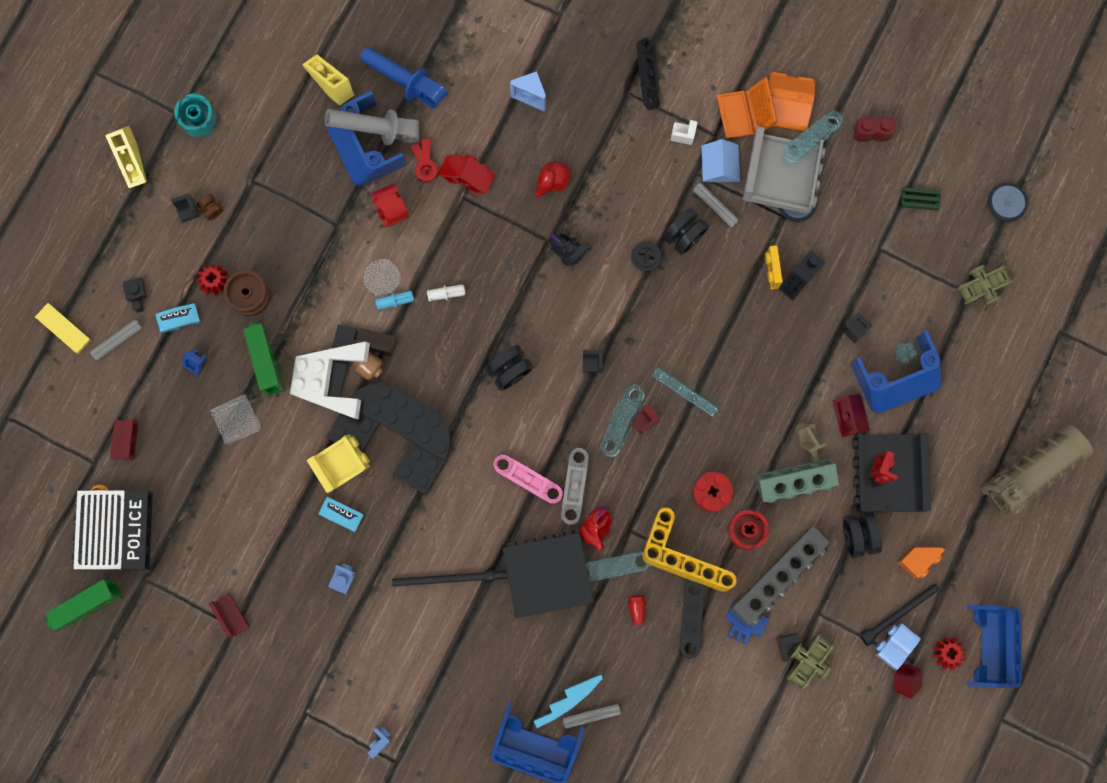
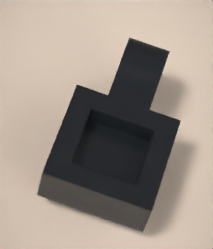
(134, 292)

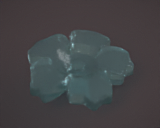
(905, 351)

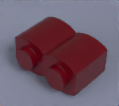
(876, 129)

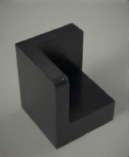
(186, 207)
(856, 328)
(592, 361)
(786, 645)

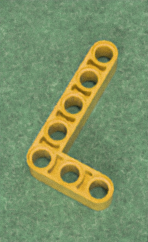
(681, 559)

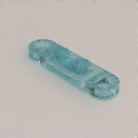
(812, 136)
(622, 420)
(614, 567)

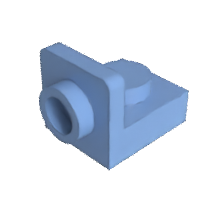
(342, 578)
(378, 745)

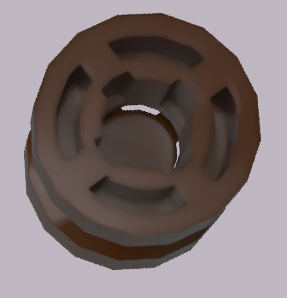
(209, 206)

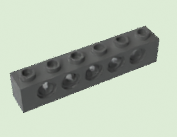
(742, 608)

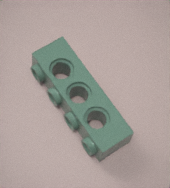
(767, 481)

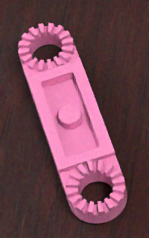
(528, 479)

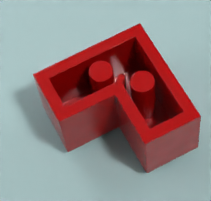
(467, 172)

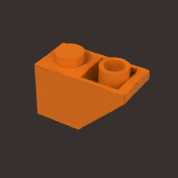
(918, 560)

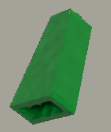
(263, 359)
(83, 605)

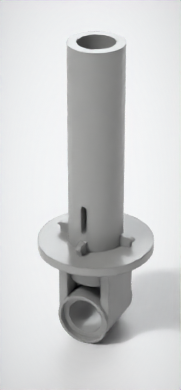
(389, 127)

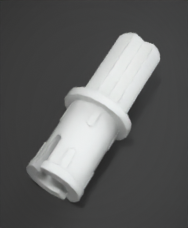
(445, 292)

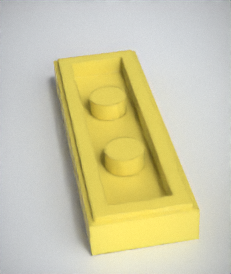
(63, 328)

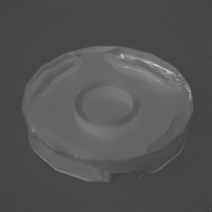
(382, 277)

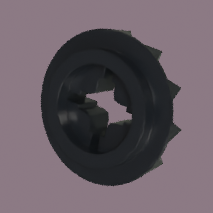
(641, 249)

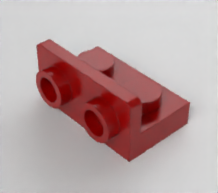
(882, 464)

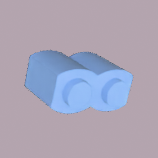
(897, 646)

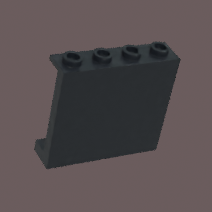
(547, 574)

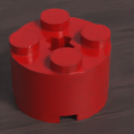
(389, 205)
(717, 482)
(758, 534)

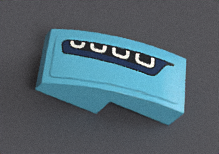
(177, 317)
(340, 514)

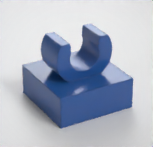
(193, 362)

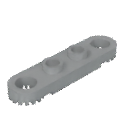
(574, 486)

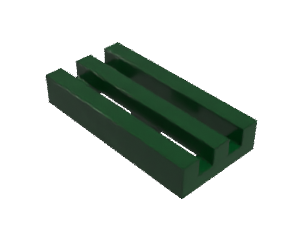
(936, 199)

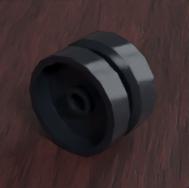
(685, 231)
(509, 367)
(862, 534)

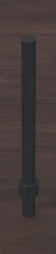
(488, 575)

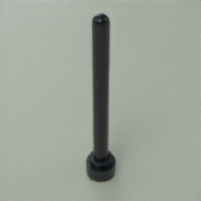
(869, 636)

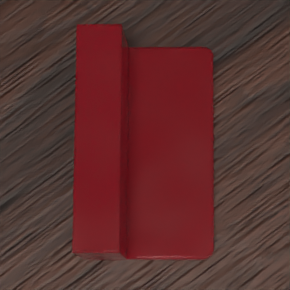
(851, 415)
(124, 439)
(229, 615)

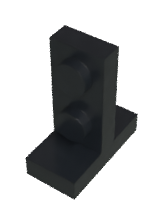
(801, 275)

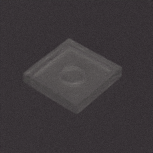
(235, 419)

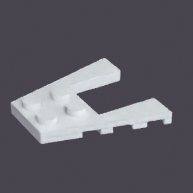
(313, 376)

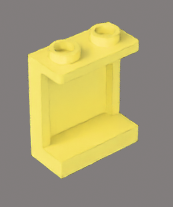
(339, 463)

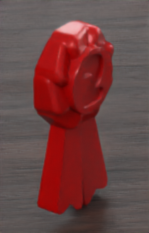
(426, 169)

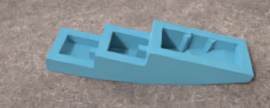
(574, 696)

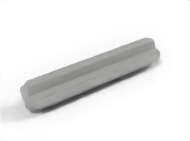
(716, 205)
(115, 340)
(591, 716)

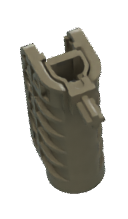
(1037, 470)

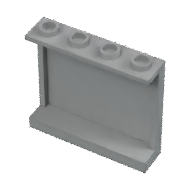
(778, 182)

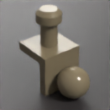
(808, 440)

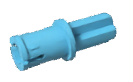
(394, 300)

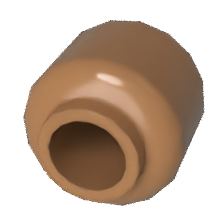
(371, 368)

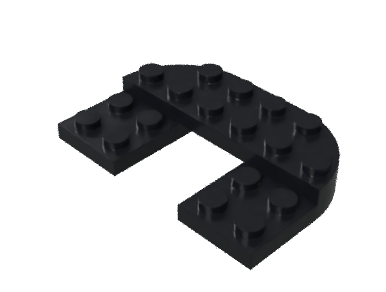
(406, 417)

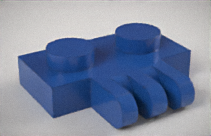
(738, 626)

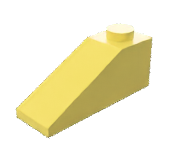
(329, 79)
(127, 155)

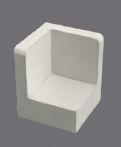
(684, 133)

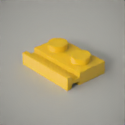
(774, 270)

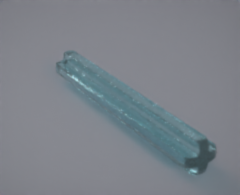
(685, 391)

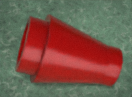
(637, 608)

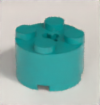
(187, 117)

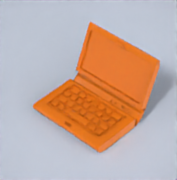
(792, 100)
(746, 110)

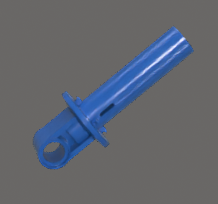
(416, 84)

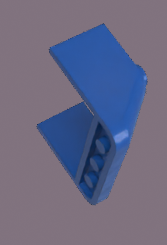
(360, 166)
(885, 396)
(1000, 646)
(534, 753)

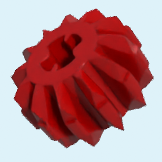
(208, 275)
(952, 660)

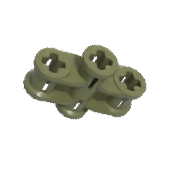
(985, 285)
(806, 666)

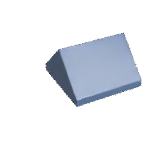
(529, 91)
(720, 162)

